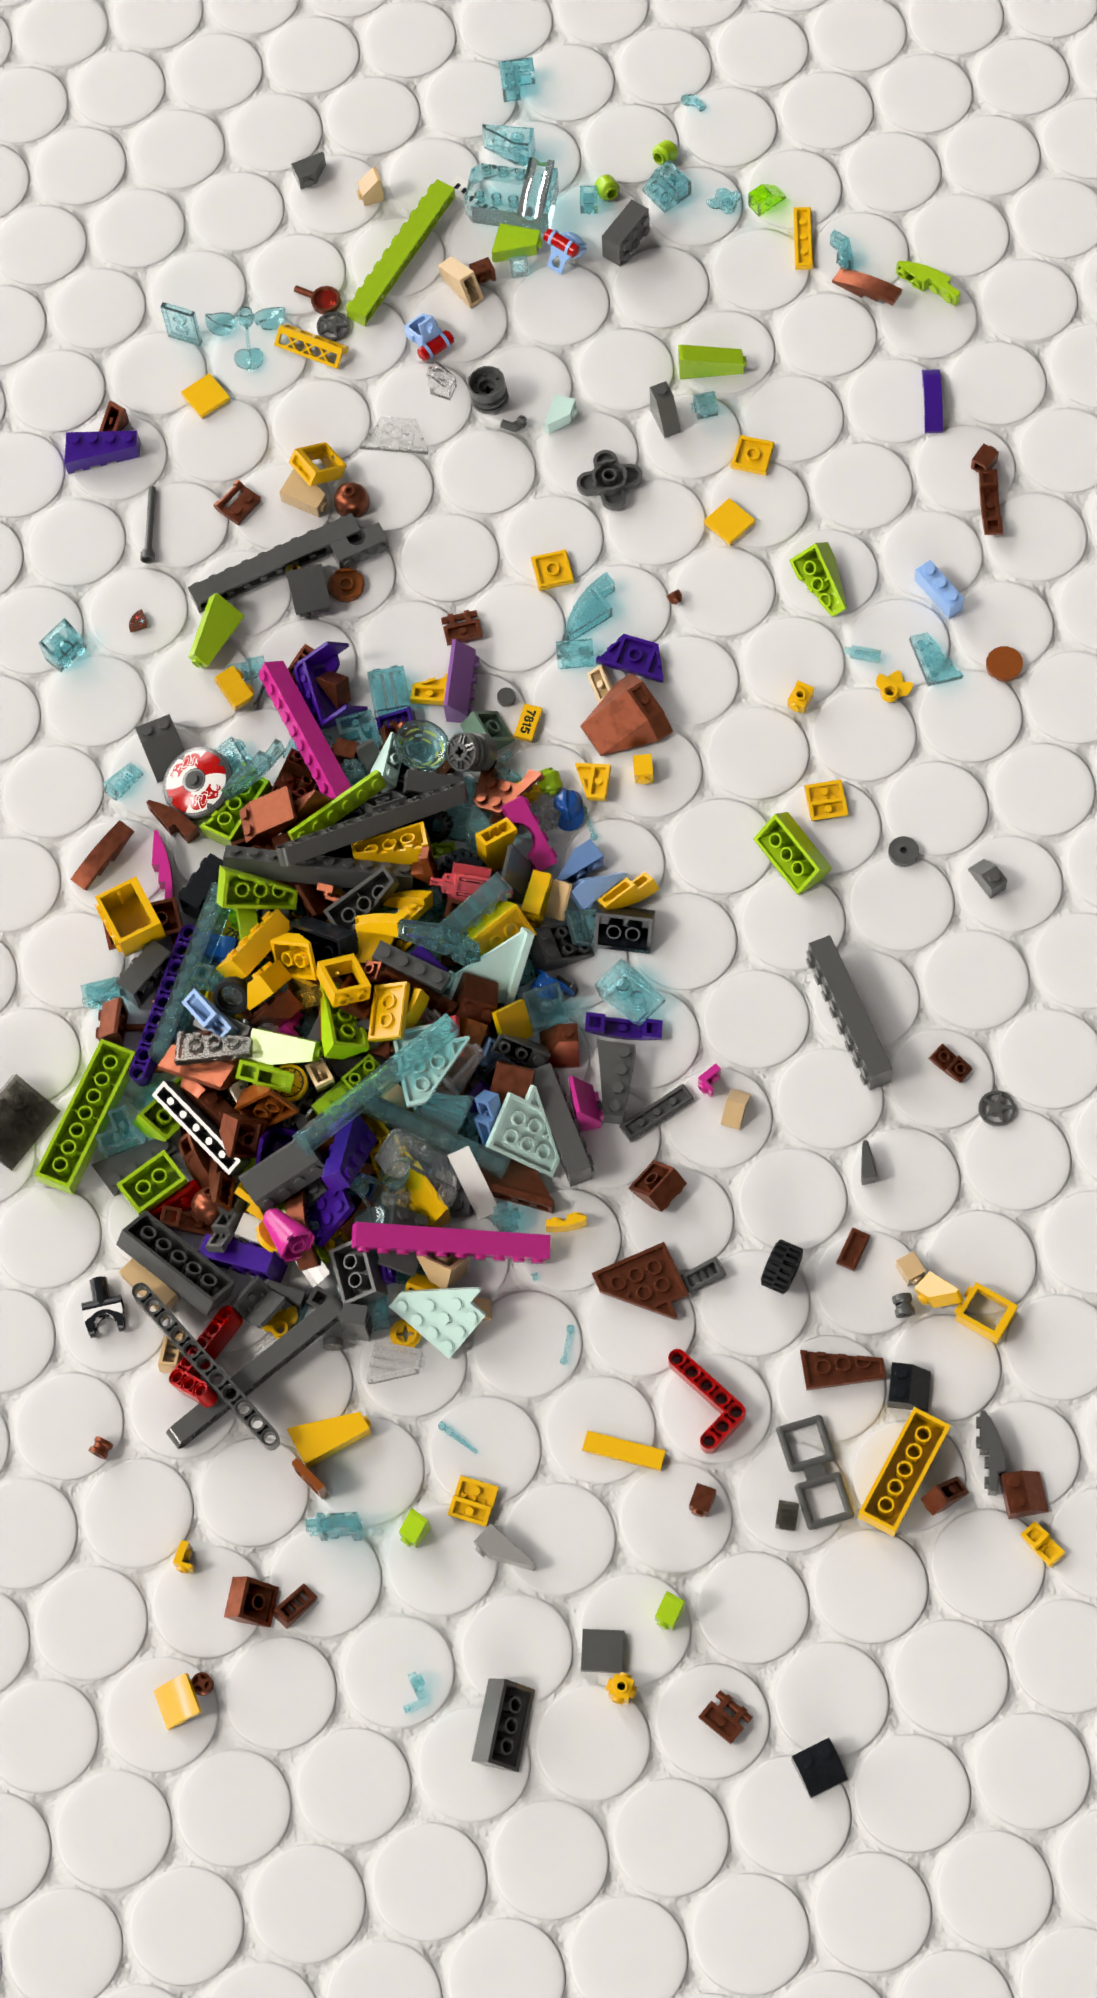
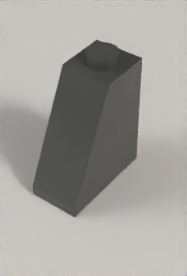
(664, 409)

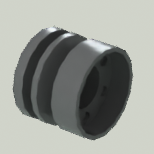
(488, 389)
(471, 752)

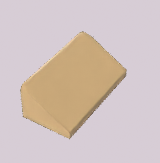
(600, 681)
(558, 899)

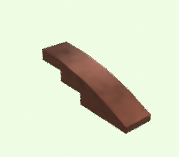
(867, 285)
(102, 854)
(221, 1186)

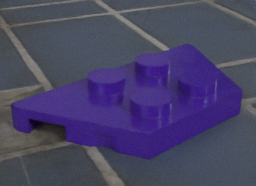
(635, 657)

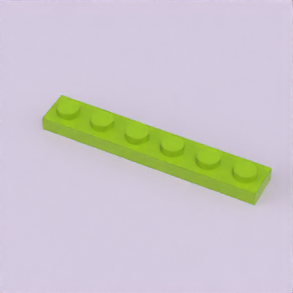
(340, 805)

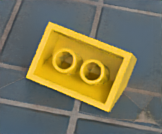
(425, 1200)

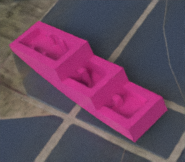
(161, 864)

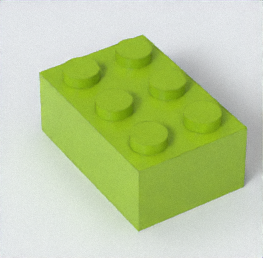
(152, 1183)

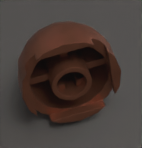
(351, 499)
(203, 1207)

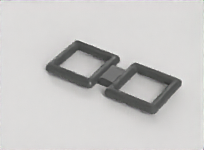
(815, 1472)

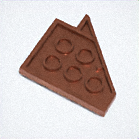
(644, 1281)

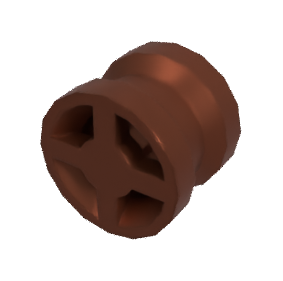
(100, 1447)
(201, 1679)

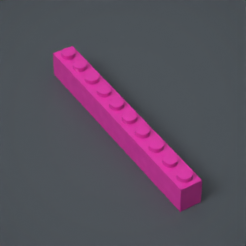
(303, 729)
(450, 1241)

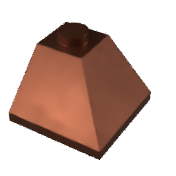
(562, 1044)
(241, 1134)

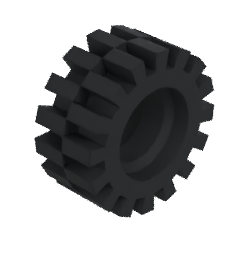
(446, 826)

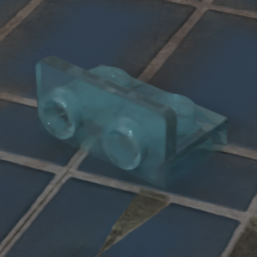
(575, 653)
(234, 752)
(98, 992)

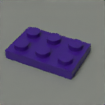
(331, 1213)

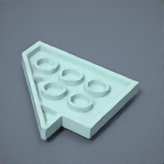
(424, 1080)
(524, 1133)
(441, 1315)

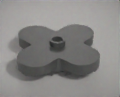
(609, 480)

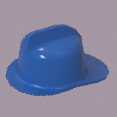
(571, 808)
(544, 979)

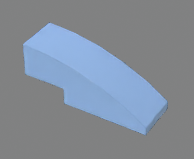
(208, 1014)

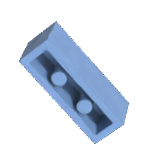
(939, 589)

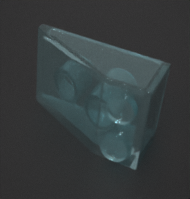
(510, 142)
(629, 992)

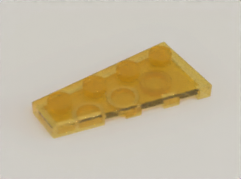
(306, 992)

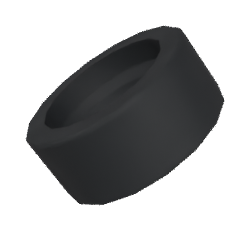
(221, 1004)

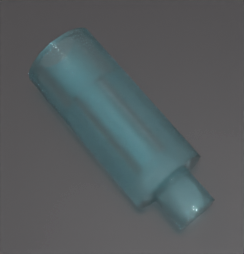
(863, 653)

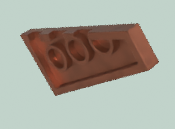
(833, 1370)

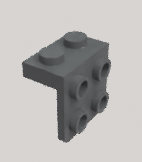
(258, 1303)

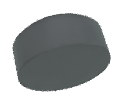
(506, 697)

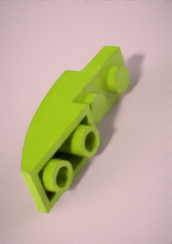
(926, 277)
(347, 1082)

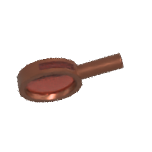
(323, 299)

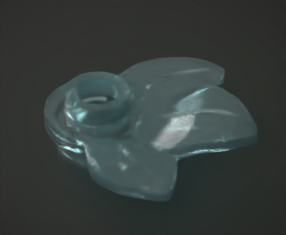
(724, 200)

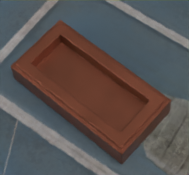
(853, 1249)

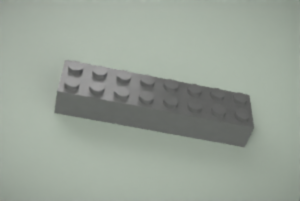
(849, 1013)

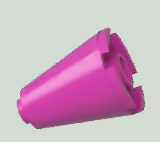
(287, 1234)

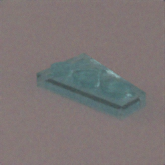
(932, 661)

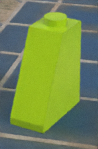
(515, 241)

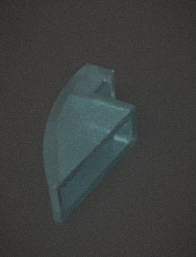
(590, 608)

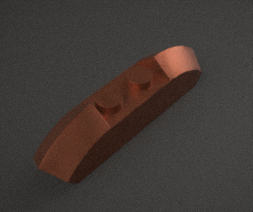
(206, 1100)

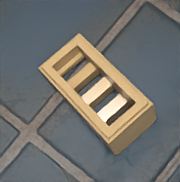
(165, 1363)

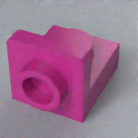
(290, 1025)
(711, 1076)

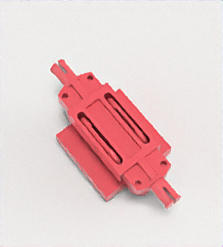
(462, 881)

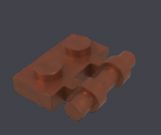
(462, 631)
(720, 1721)

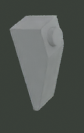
(499, 1548)

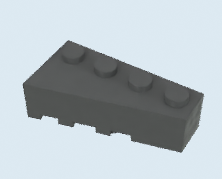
(616, 1070)

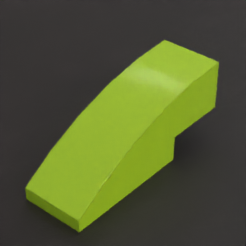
(265, 1075)

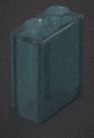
(388, 690)

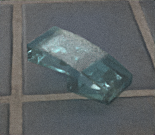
(250, 667)

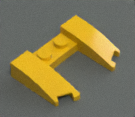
(411, 904)

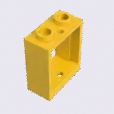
(302, 462)
(537, 898)
(340, 966)
(992, 1335)

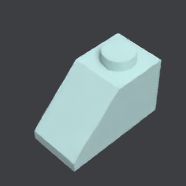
(560, 413)

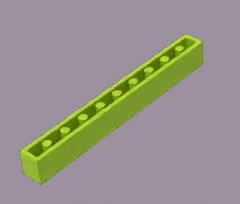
(400, 252)

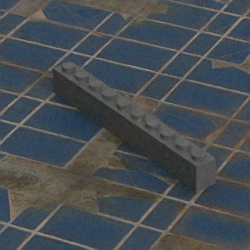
(271, 564)
(321, 869)

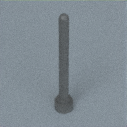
(147, 555)

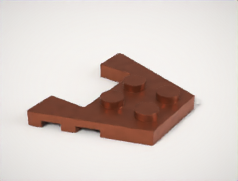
(495, 792)

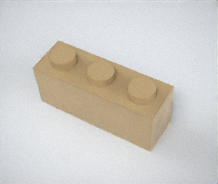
(136, 1273)

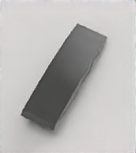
(226, 1225)

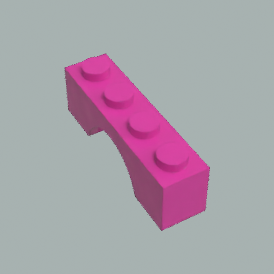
(540, 854)

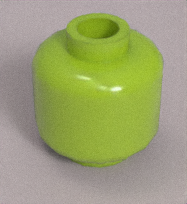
(664, 151)
(607, 187)
(551, 782)

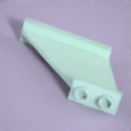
(501, 964)

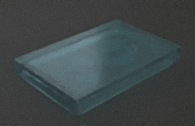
(181, 324)

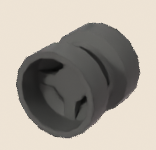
(903, 1305)

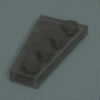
(203, 1048)

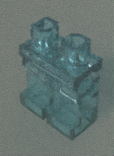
(335, 1525)

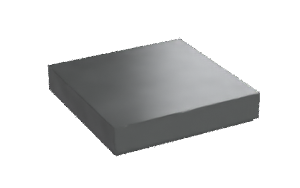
(602, 1651)

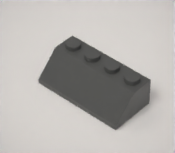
(282, 1175)
(503, 1725)

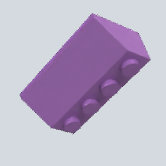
(460, 682)

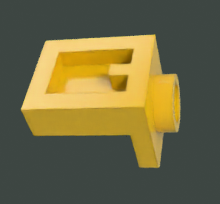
(183, 1553)

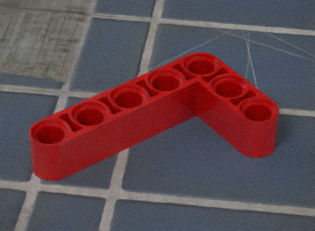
(213, 1341)
(710, 1396)

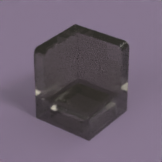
(787, 1515)

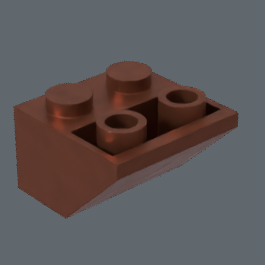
(277, 1009)

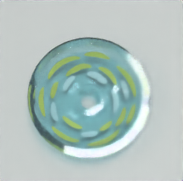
(425, 737)

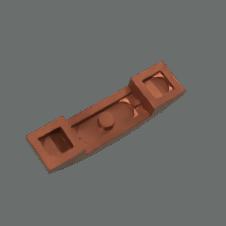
(990, 502)
(296, 1208)
(183, 1221)

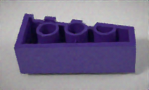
(99, 448)
(348, 1154)
(247, 1258)

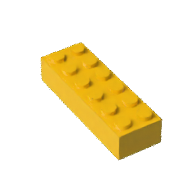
(903, 1471)

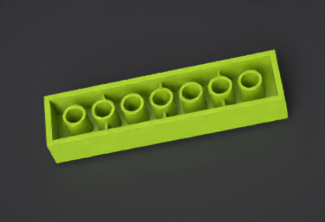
(85, 1117)

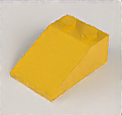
(295, 954)

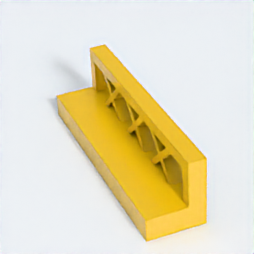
(314, 340)

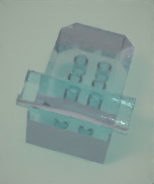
(513, 195)

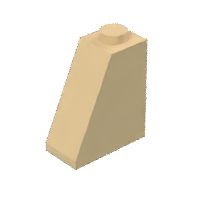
(461, 281)
(302, 496)

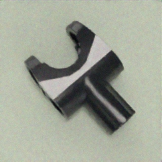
(102, 1306)

